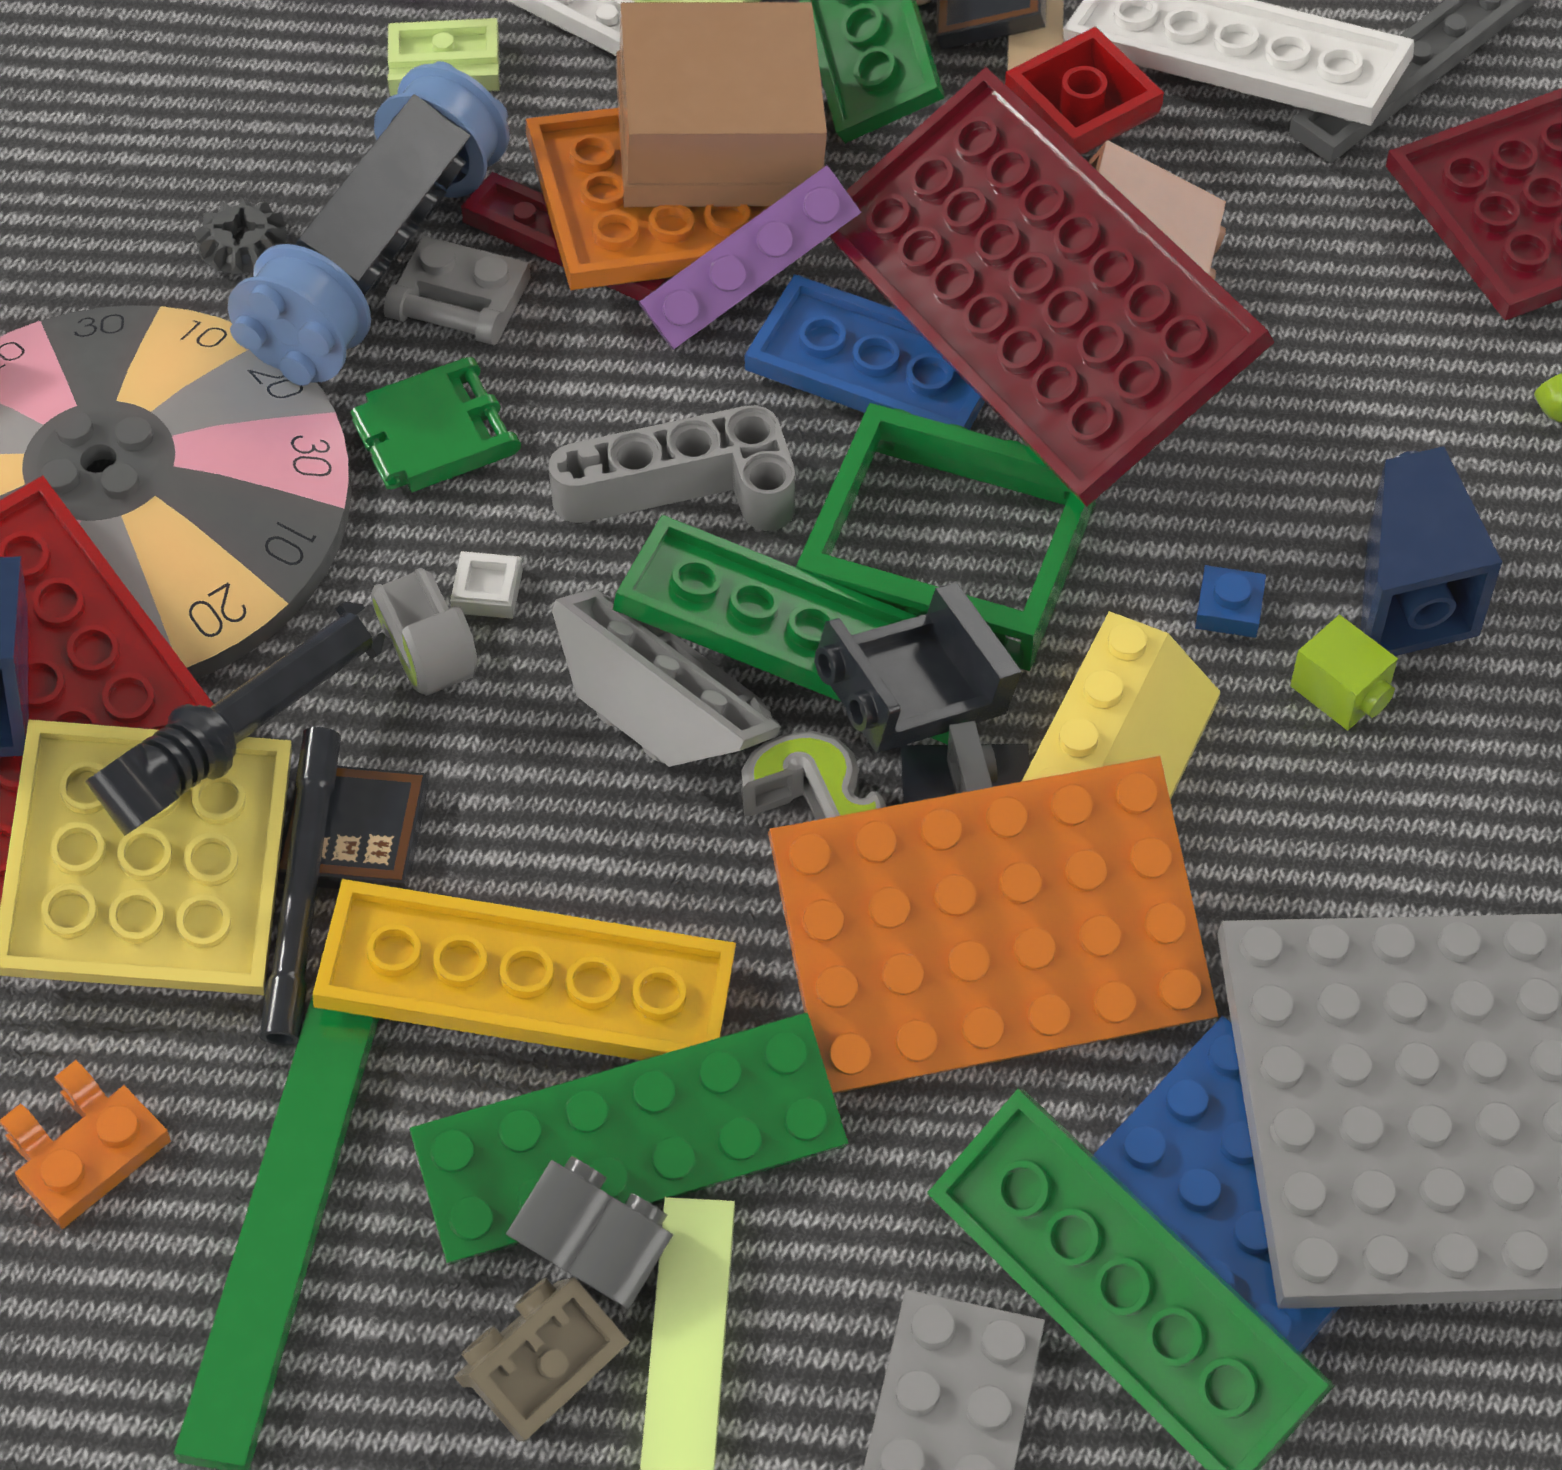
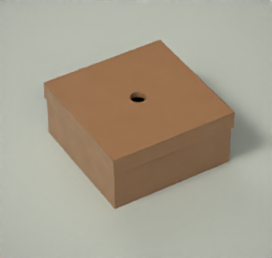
(718, 102)

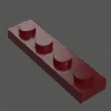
(522, 219)

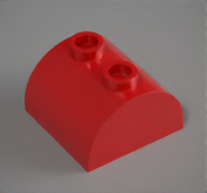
(1086, 90)

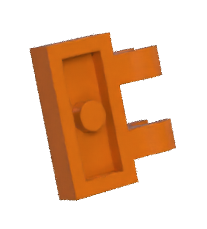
(92, 1155)

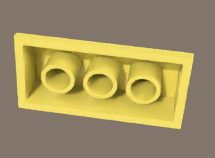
(1127, 704)

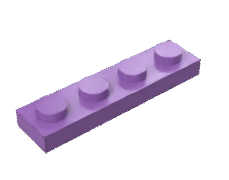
(749, 257)

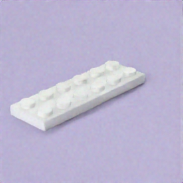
(1256, 50)

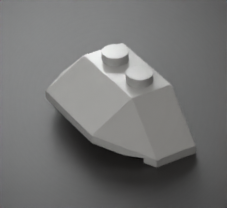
(656, 684)

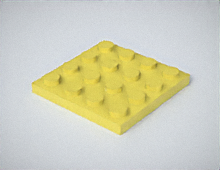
(166, 904)

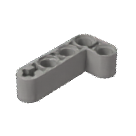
(679, 462)

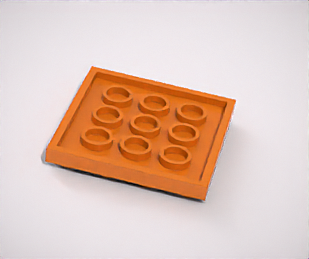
(595, 233)

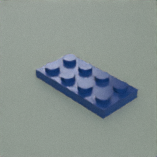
(857, 355)

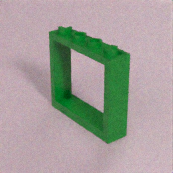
(967, 455)

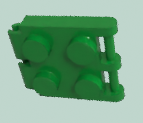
(431, 428)

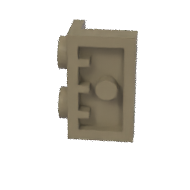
(541, 1355)

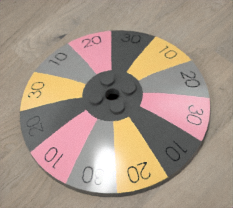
(220, 477)

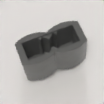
(591, 1232)

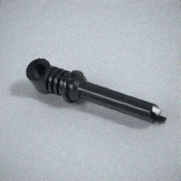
(203, 739)

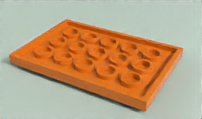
(992, 924)

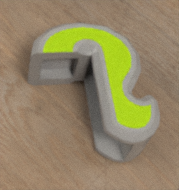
(426, 634)
(807, 766)

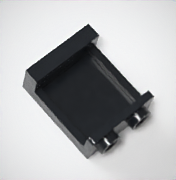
(919, 672)

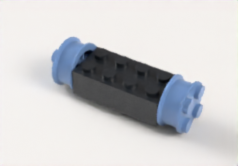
(311, 295)

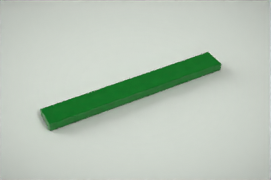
(276, 1242)

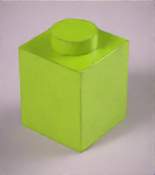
(1344, 673)

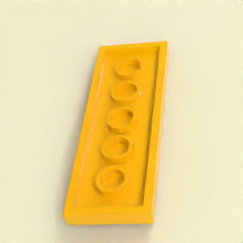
(521, 973)

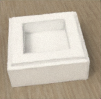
(487, 584)

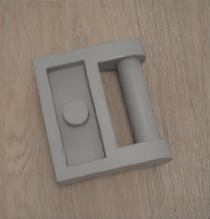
(460, 278)

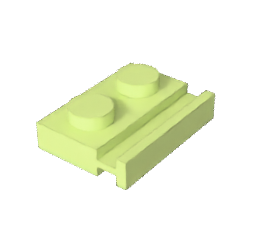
(464, 44)

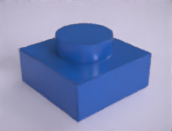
(1230, 601)

